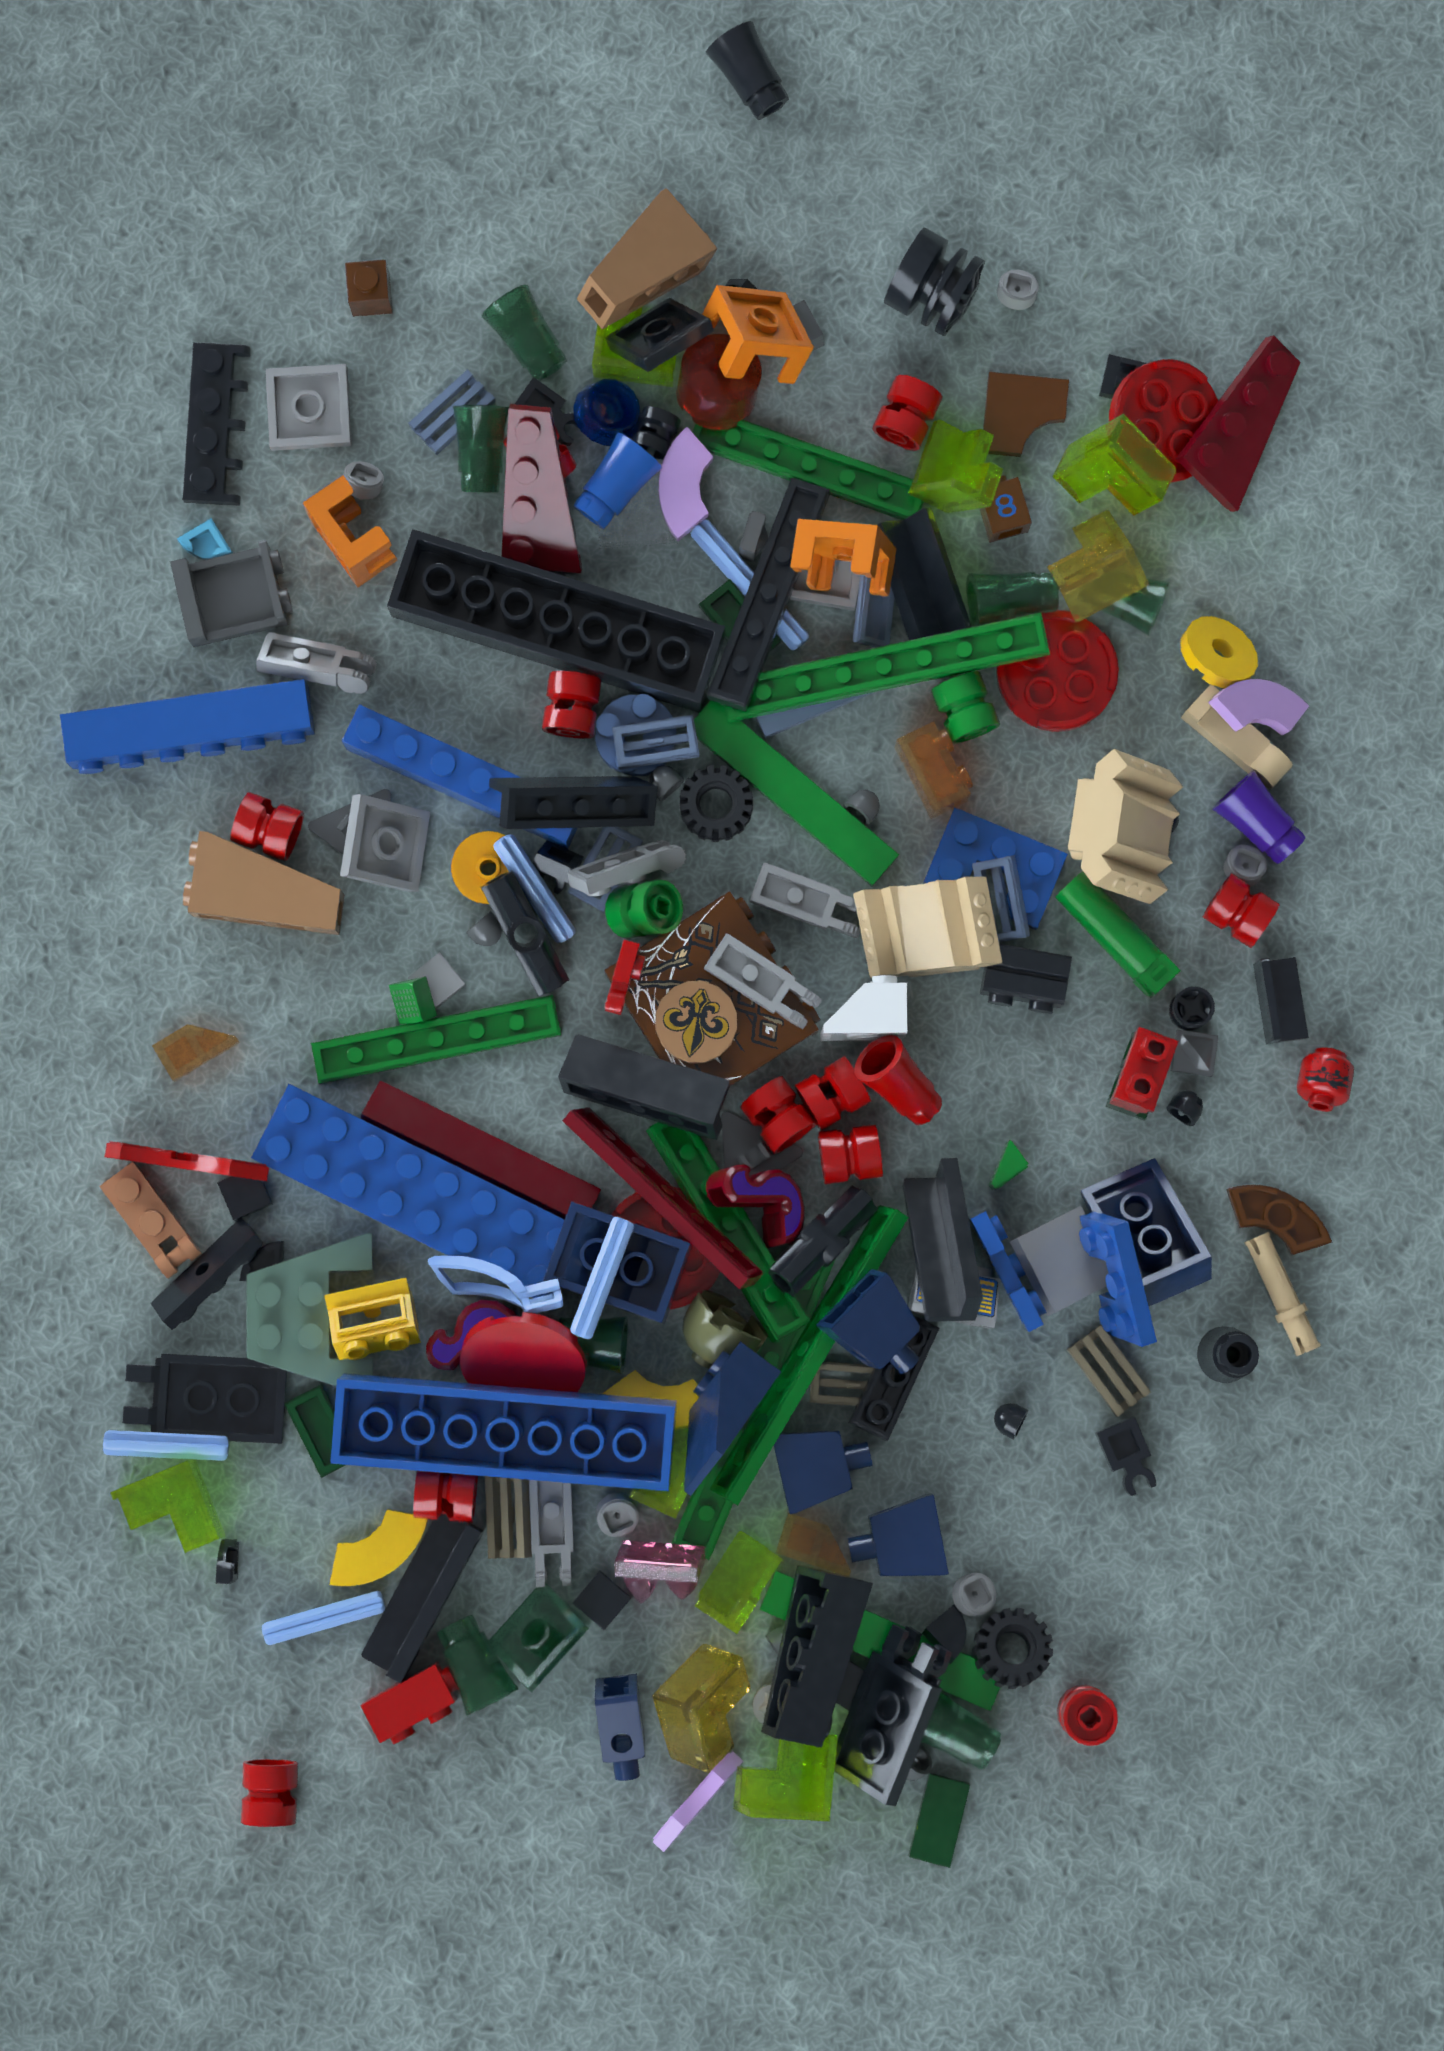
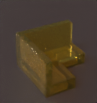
(1100, 570)
(695, 1706)

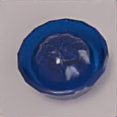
(601, 420)

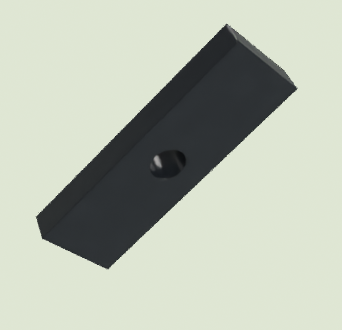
(207, 1274)
(883, 1398)

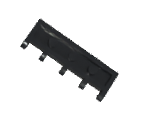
(210, 423)

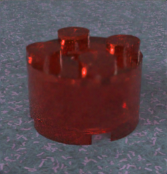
(707, 394)

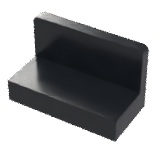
(1280, 1000)

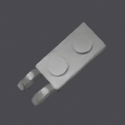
(316, 662)
(626, 867)
(802, 899)
(758, 979)
(551, 1527)

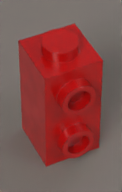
(411, 1701)

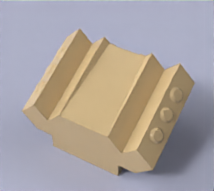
(1124, 825)
(928, 928)

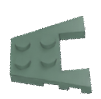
(290, 1315)

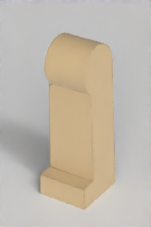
(1244, 747)

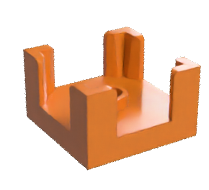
(759, 325)
(330, 513)
(823, 542)

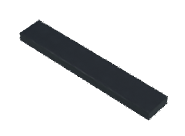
(765, 599)

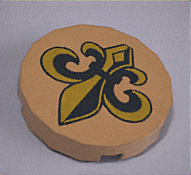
(696, 1022)

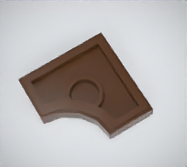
(1020, 406)

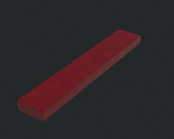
(476, 1151)
(663, 1197)

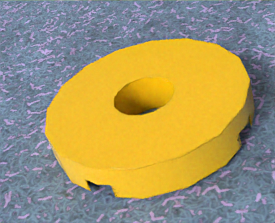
(1215, 633)

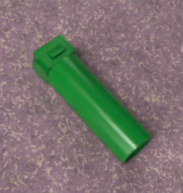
(1117, 934)

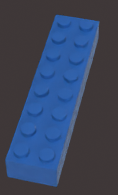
(407, 1187)
(504, 1432)

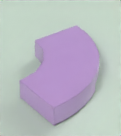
(681, 482)
(1259, 703)
(697, 1801)

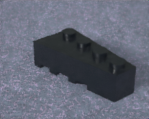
(814, 1654)

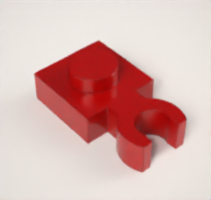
(628, 967)

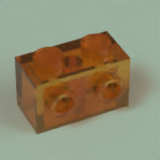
(933, 770)

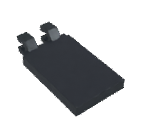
(212, 1397)
(890, 1714)

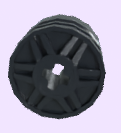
(934, 281)

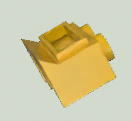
(377, 1336)

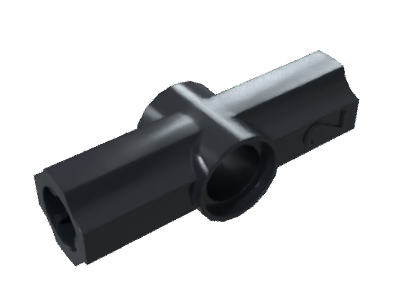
(537, 956)
(822, 1240)

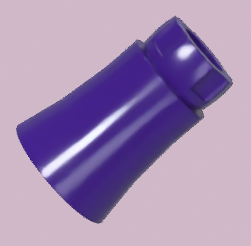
(1260, 818)

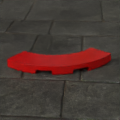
(187, 1161)

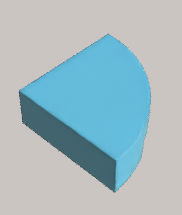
(205, 541)

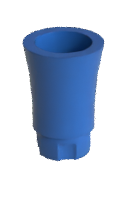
(616, 481)

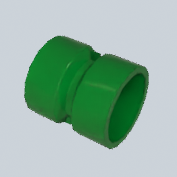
(965, 707)
(644, 909)

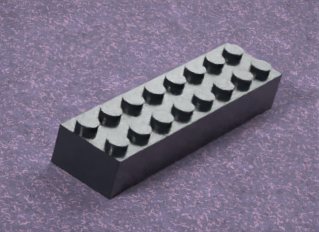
(556, 620)

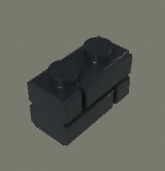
(1027, 977)

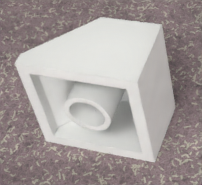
(870, 1012)

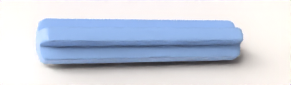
(534, 888)
(602, 1278)
(165, 1445)
(323, 1617)

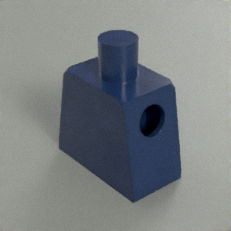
(874, 1323)
(817, 1466)
(903, 1540)
(617, 1713)

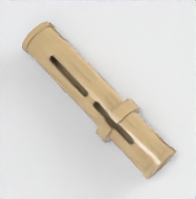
(1282, 1294)

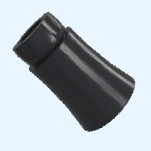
(748, 69)
(1213, 1357)

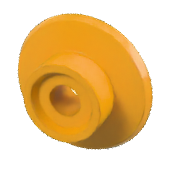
(468, 861)

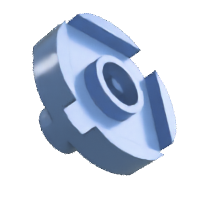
(631, 710)

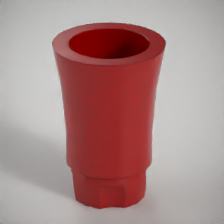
(898, 1079)

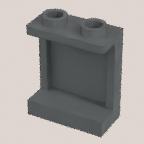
(231, 595)

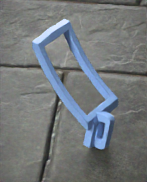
(517, 1294)

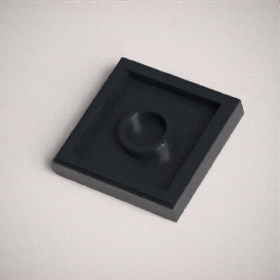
(659, 334)

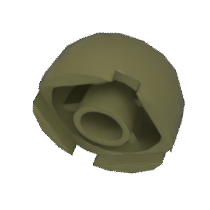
(715, 1327)

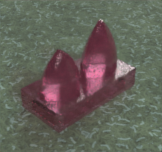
(647, 1562)

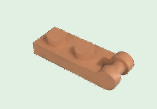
(149, 1218)

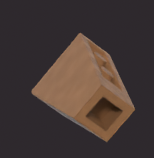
(648, 261)
(252, 889)

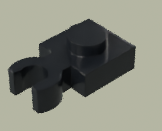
(540, 395)
(1125, 1448)

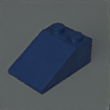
(1162, 1233)
(646, 1272)
(723, 1408)

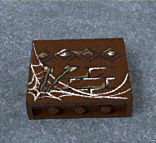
(682, 958)

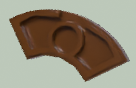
(1279, 1213)

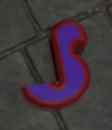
(768, 1189)
(445, 1351)

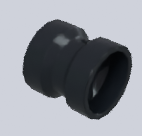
(656, 430)
(1196, 1003)

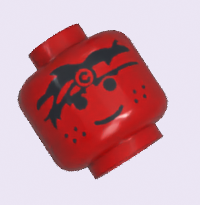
(1325, 1079)

